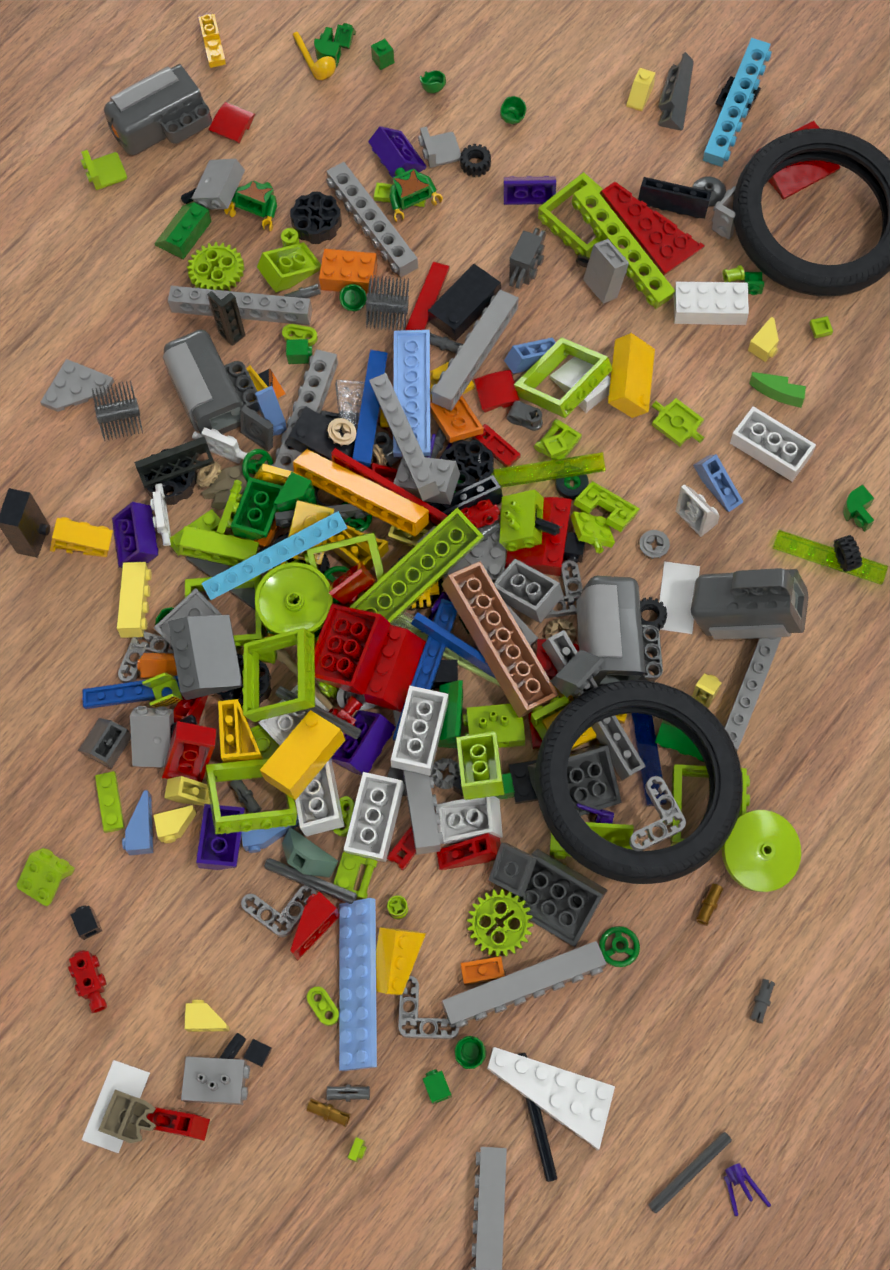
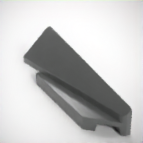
(675, 94)

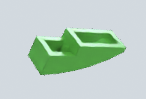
(778, 388)

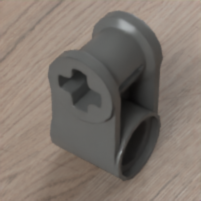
(524, 415)
(387, 447)

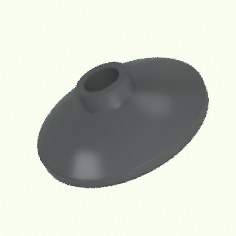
(717, 188)

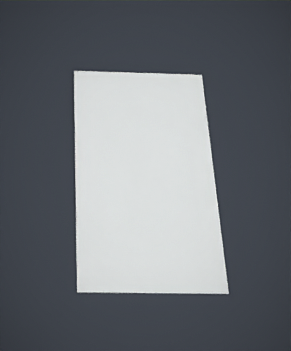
(677, 595)
(124, 1079)

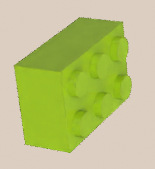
(480, 766)

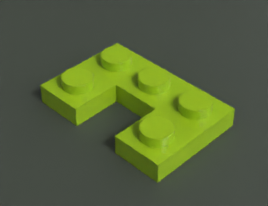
(621, 510)

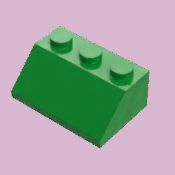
(184, 230)
(294, 489)
(256, 510)
(453, 717)
(672, 737)

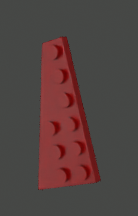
(654, 233)

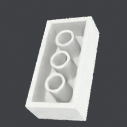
(711, 303)
(772, 443)
(419, 730)
(320, 804)
(374, 817)

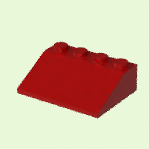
(801, 174)
(549, 555)
(349, 647)

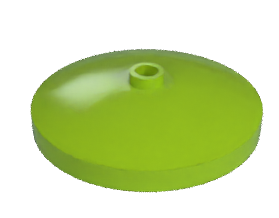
(293, 584)
(745, 854)

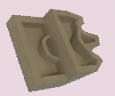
(221, 487)
(127, 1117)

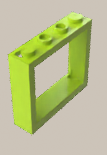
(557, 227)
(548, 362)
(370, 537)
(240, 640)
(306, 674)
(699, 771)
(244, 822)

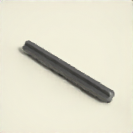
(345, 727)
(310, 881)
(690, 1172)

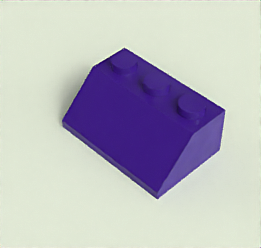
(395, 151)
(528, 190)
(135, 534)
(361, 753)
(218, 850)

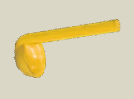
(321, 68)

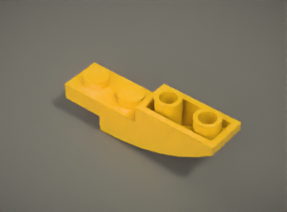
(212, 40)

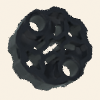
(314, 213)
(469, 464)
(175, 485)
(264, 684)

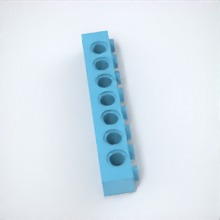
(758, 51)
(274, 555)

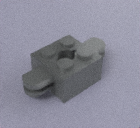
(526, 258)

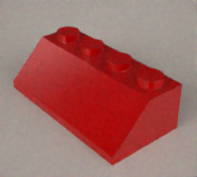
(394, 669)

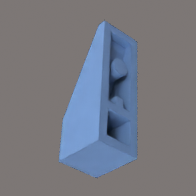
(525, 355)
(271, 410)
(718, 481)
(140, 828)
(259, 839)

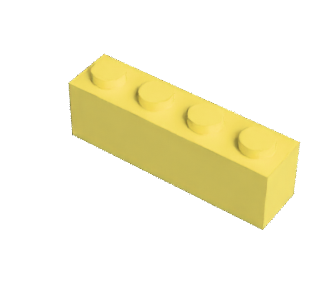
(133, 599)

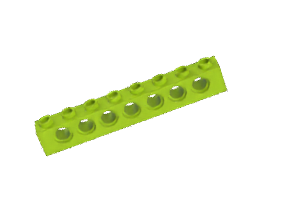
(622, 236)

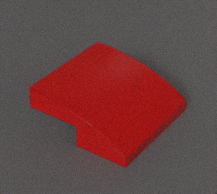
(231, 122)
(496, 390)

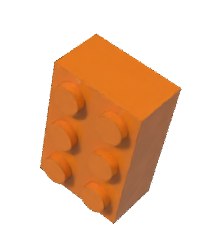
(346, 268)

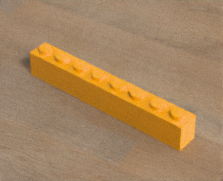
(362, 492)

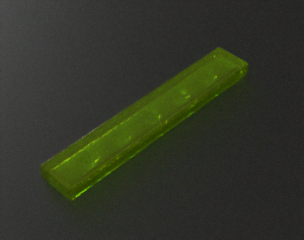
(550, 470)
(826, 556)

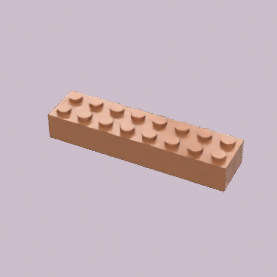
(499, 639)

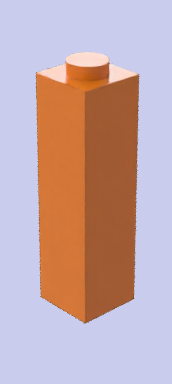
(156, 663)

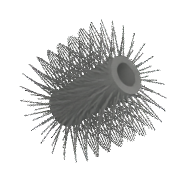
(387, 303)
(116, 410)

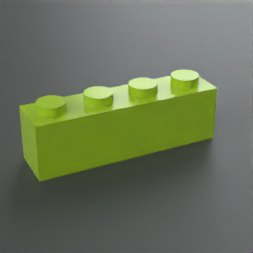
(216, 546)

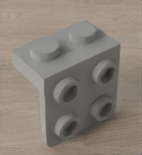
(439, 148)
(724, 216)

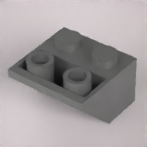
(577, 673)
(105, 742)

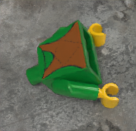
(411, 189)
(256, 199)

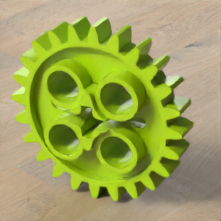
(216, 267)
(512, 938)

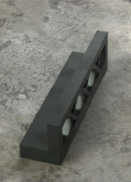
(227, 317)
(173, 458)

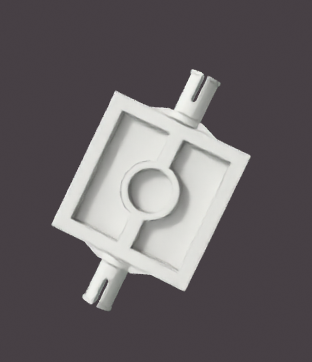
(221, 445)
(161, 519)

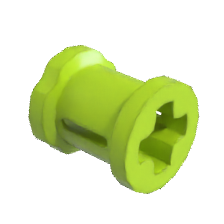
(734, 274)

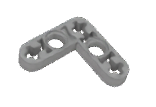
(570, 596)
(136, 647)
(666, 816)
(284, 917)
(412, 1017)

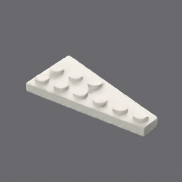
(566, 1096)

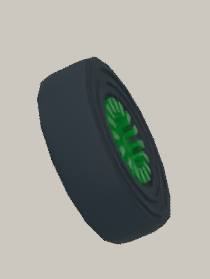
(564, 489)

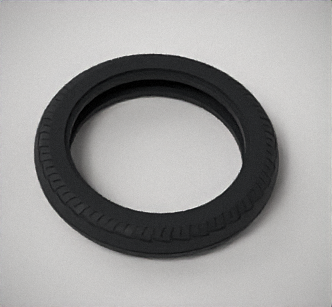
(774, 259)
(688, 716)

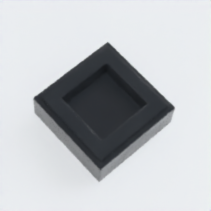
(257, 1053)

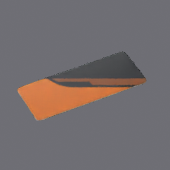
(270, 380)

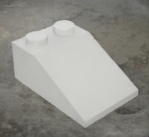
(571, 373)
(696, 511)
(281, 726)
(469, 818)

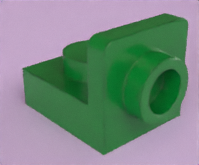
(344, 35)
(755, 282)

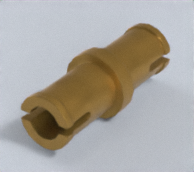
(709, 904)
(328, 1112)

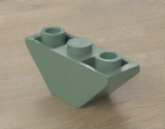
(307, 856)

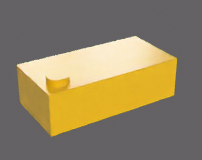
(631, 375)
(302, 755)

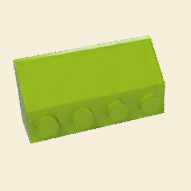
(615, 833)

